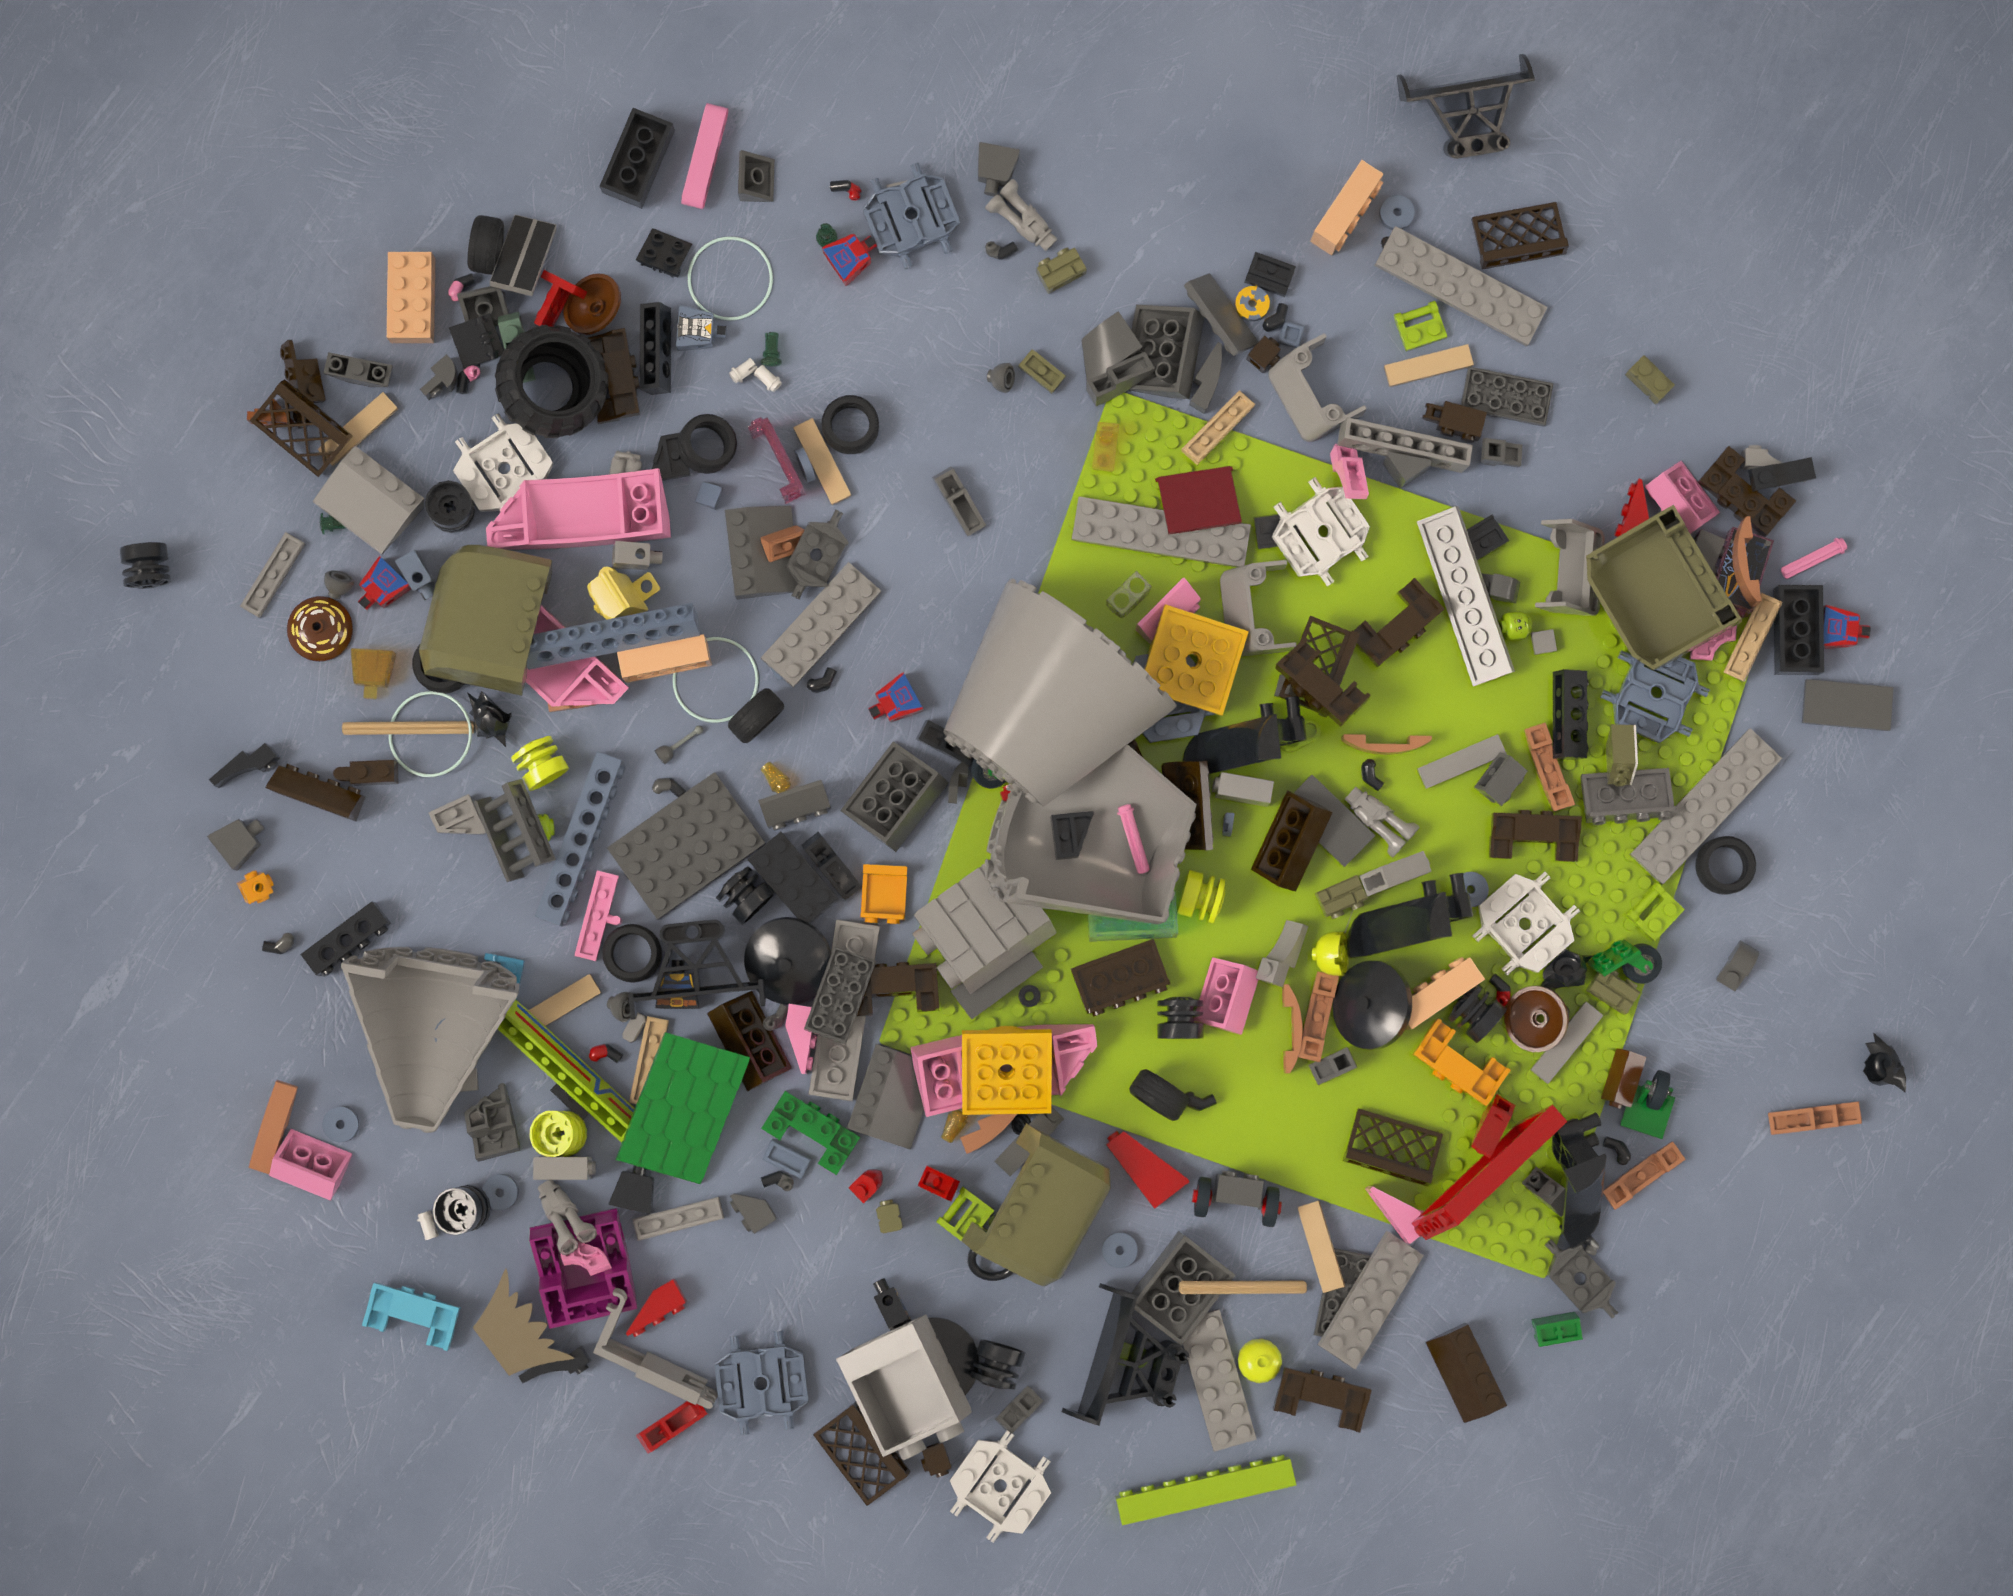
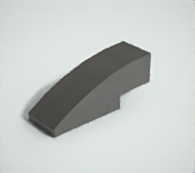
(1119, 378)
(1207, 380)
(959, 501)

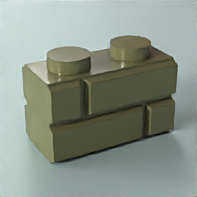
(1061, 269)
(1649, 379)
(1341, 896)
(1614, 991)
(889, 1217)

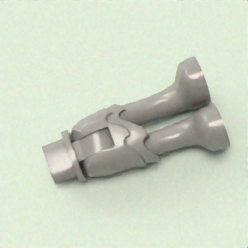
(1031, 225)
(1373, 812)
(560, 1207)

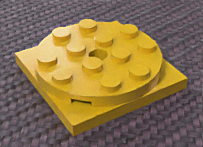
(1217, 652)
(1019, 1091)

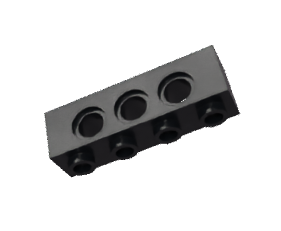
(655, 348)
(1563, 723)
(315, 956)

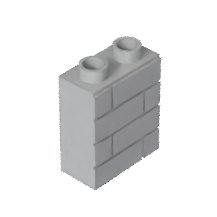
(978, 932)
(905, 1388)

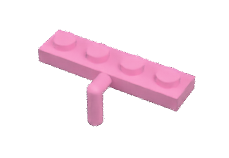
(597, 916)

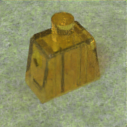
(372, 669)

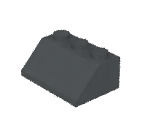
(795, 805)

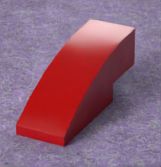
(670, 1425)

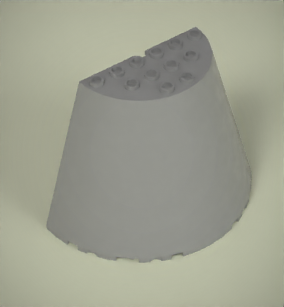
(1049, 697)
(1104, 874)

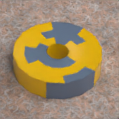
(1255, 294)

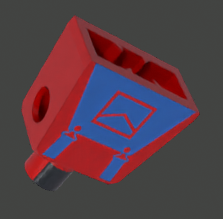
(849, 256)
(382, 585)
(1842, 628)
(896, 700)

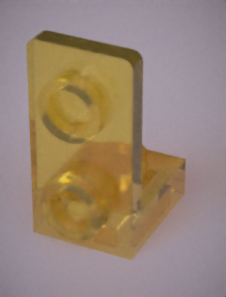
(1105, 446)

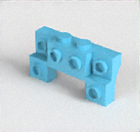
(414, 1308)

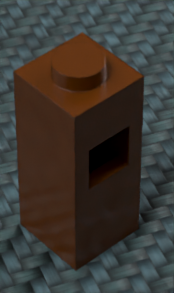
(1623, 1078)

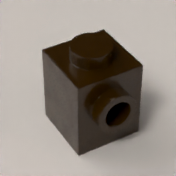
(1264, 354)
(936, 1460)

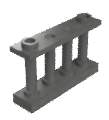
(528, 823)

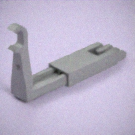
(651, 1367)

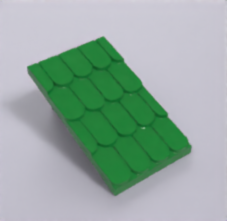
(682, 1108)

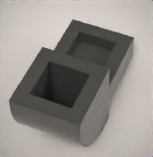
(445, 375)
(1500, 452)
(1502, 587)
(1738, 965)
(1333, 1065)

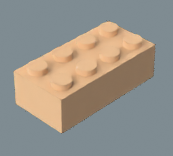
(1344, 211)
(411, 297)
(664, 658)
(1443, 989)

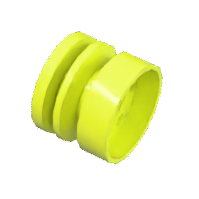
(538, 760)
(1201, 896)
(547, 1130)

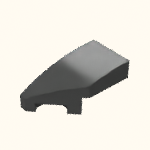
(958, 779)

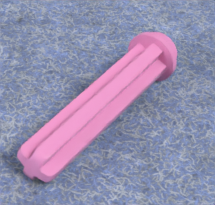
(1814, 558)
(1133, 838)

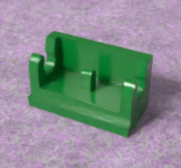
(1557, 1329)

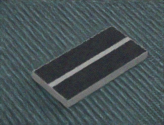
(523, 255)

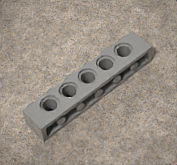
(1384, 439)

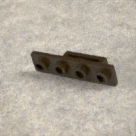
(302, 375)

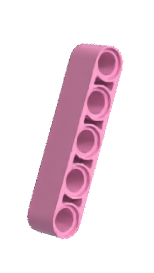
(704, 156)

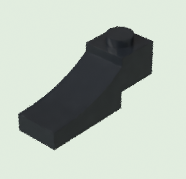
(1781, 474)
(262, 759)
(831, 865)
(576, 1365)

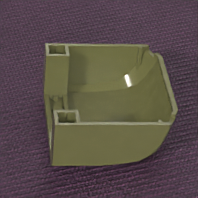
(1660, 590)
(484, 617)
(1044, 1210)

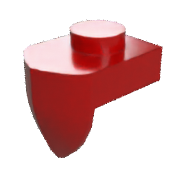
(867, 1184)

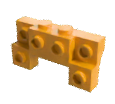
(1457, 1069)

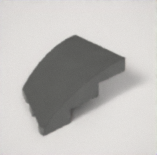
(1108, 345)
(492, 1126)

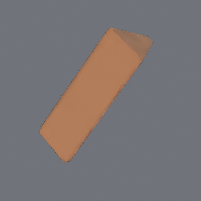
(781, 543)

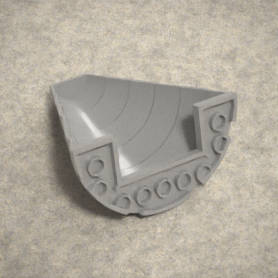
(401, 1002)

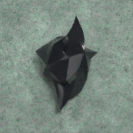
(489, 718)
(1566, 970)
(1884, 1065)

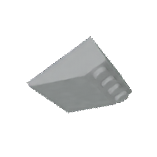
(369, 500)

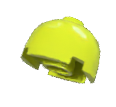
(1331, 954)
(1259, 1360)

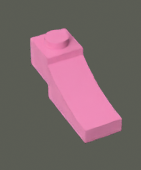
(1350, 471)

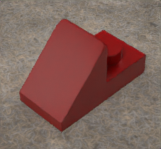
(939, 1183)

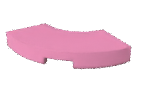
(1707, 650)
(588, 1257)

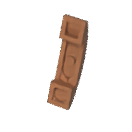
(1749, 588)
(1359, 743)
(1547, 768)
(1290, 1000)
(1318, 1016)
(1643, 1174)

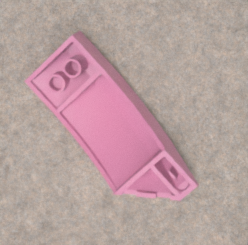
(583, 512)
(573, 682)
(940, 1065)

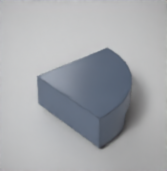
(1228, 824)

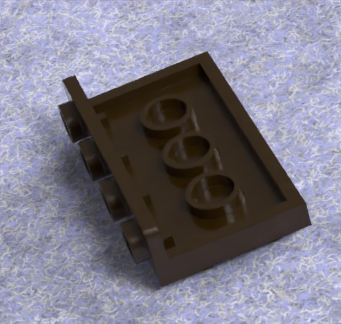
(1192, 780)
(1120, 977)

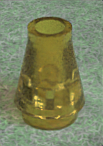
(776, 779)
(954, 1124)

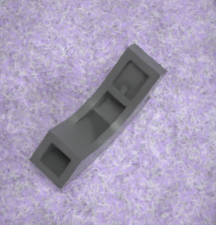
(1014, 1154)

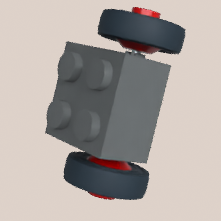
(1237, 1191)

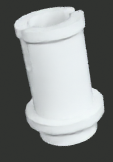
(742, 371)
(768, 378)
(428, 1225)

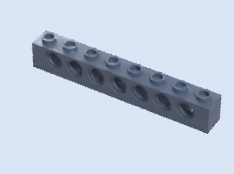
(613, 635)
(601, 764)

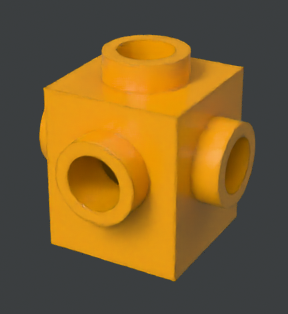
(247, 887)

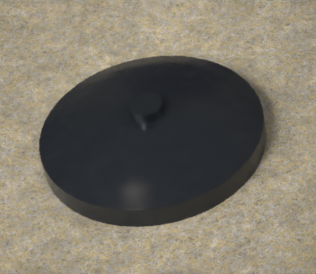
(789, 958)
(1372, 1005)
(958, 1348)

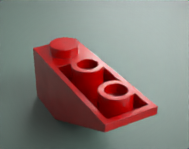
(1635, 511)
(1492, 1125)
(660, 1302)

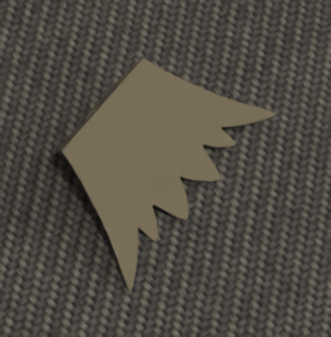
(510, 1335)

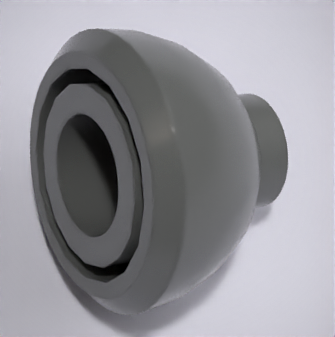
(1002, 377)
(338, 583)
(620, 1006)

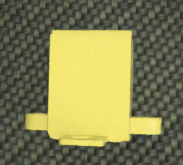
(617, 595)

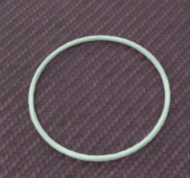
(739, 239)
(755, 689)
(468, 744)

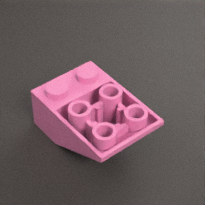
(801, 1040)

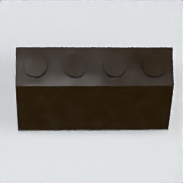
(315, 792)
(1291, 841)
(742, 1032)
(1466, 1373)

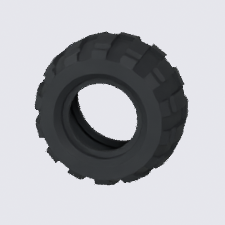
(575, 356)

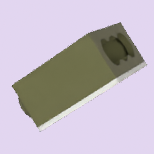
(1621, 754)

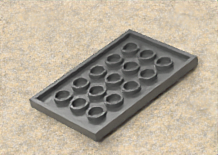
(686, 845)

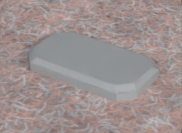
(634, 1027)

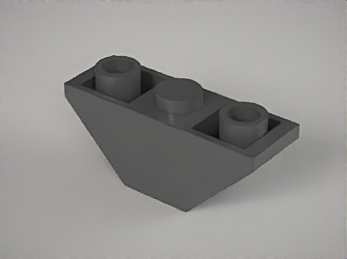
(358, 370)

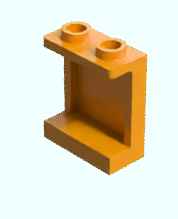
(884, 893)

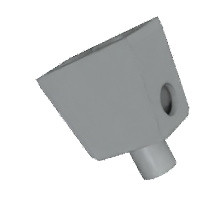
(624, 556)

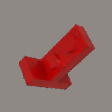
(556, 299)

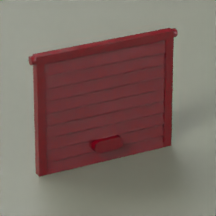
(1199, 500)

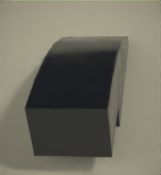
(934, 737)

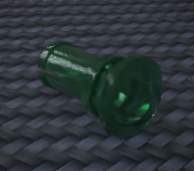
(826, 235)
(771, 350)
(329, 523)

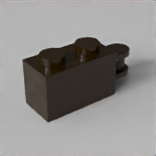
(1456, 420)
(369, 773)

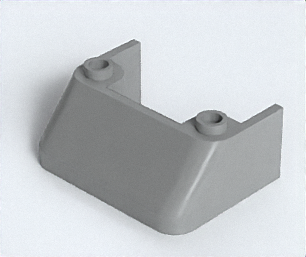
(1298, 398)
(1573, 591)
(1238, 606)

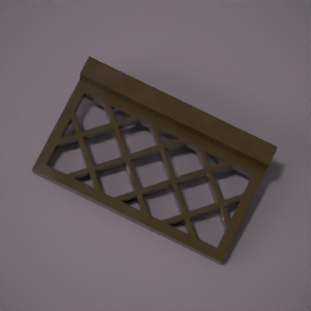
(1527, 251)
(313, 414)
(1341, 659)
(1388, 1166)
(892, 1461)

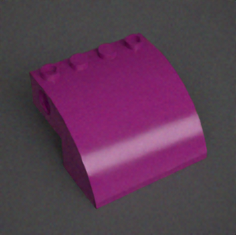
(569, 1290)

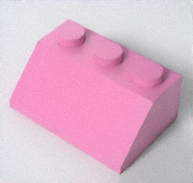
(1680, 488)
(1180, 596)
(1227, 995)
(310, 1164)

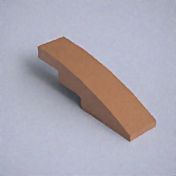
(1815, 1118)
(273, 1126)

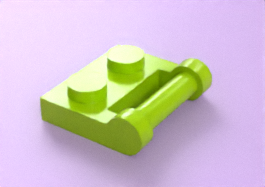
(1421, 333)
(1660, 917)
(977, 1212)

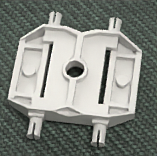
(494, 452)
(1345, 531)
(1538, 910)
(992, 1503)

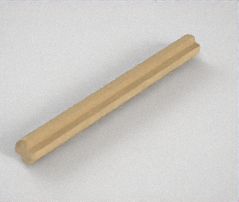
(426, 727)
(1242, 1287)

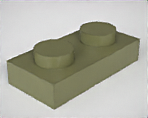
(1042, 371)

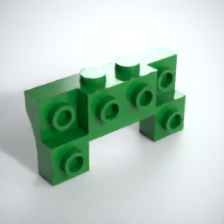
(815, 1125)

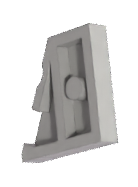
(458, 817)

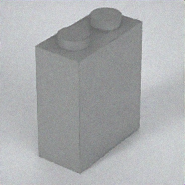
(1243, 789)
(1395, 873)
(563, 1168)

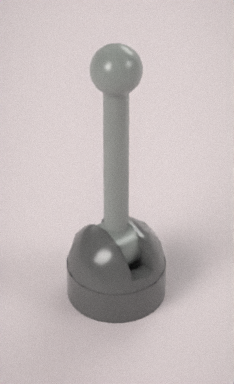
(665, 752)

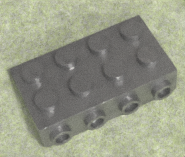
(1645, 799)

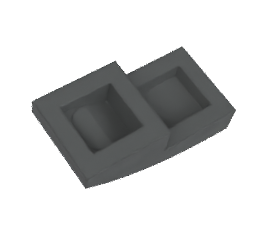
(1019, 1409)

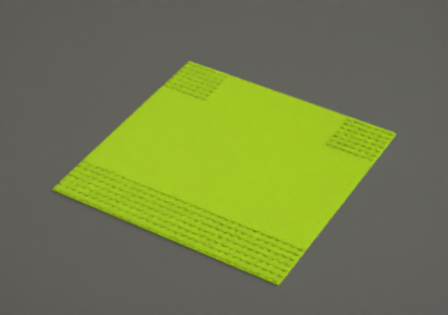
(1286, 1122)

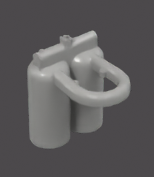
(625, 462)

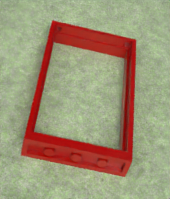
(1488, 1173)

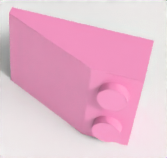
(1397, 1213)

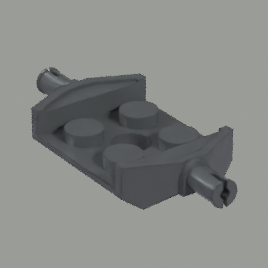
(830, 543)
(1597, 1285)

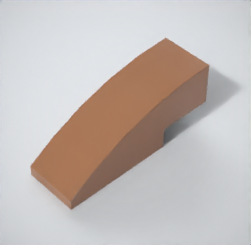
(989, 1129)

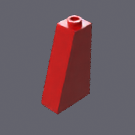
(1148, 1171)

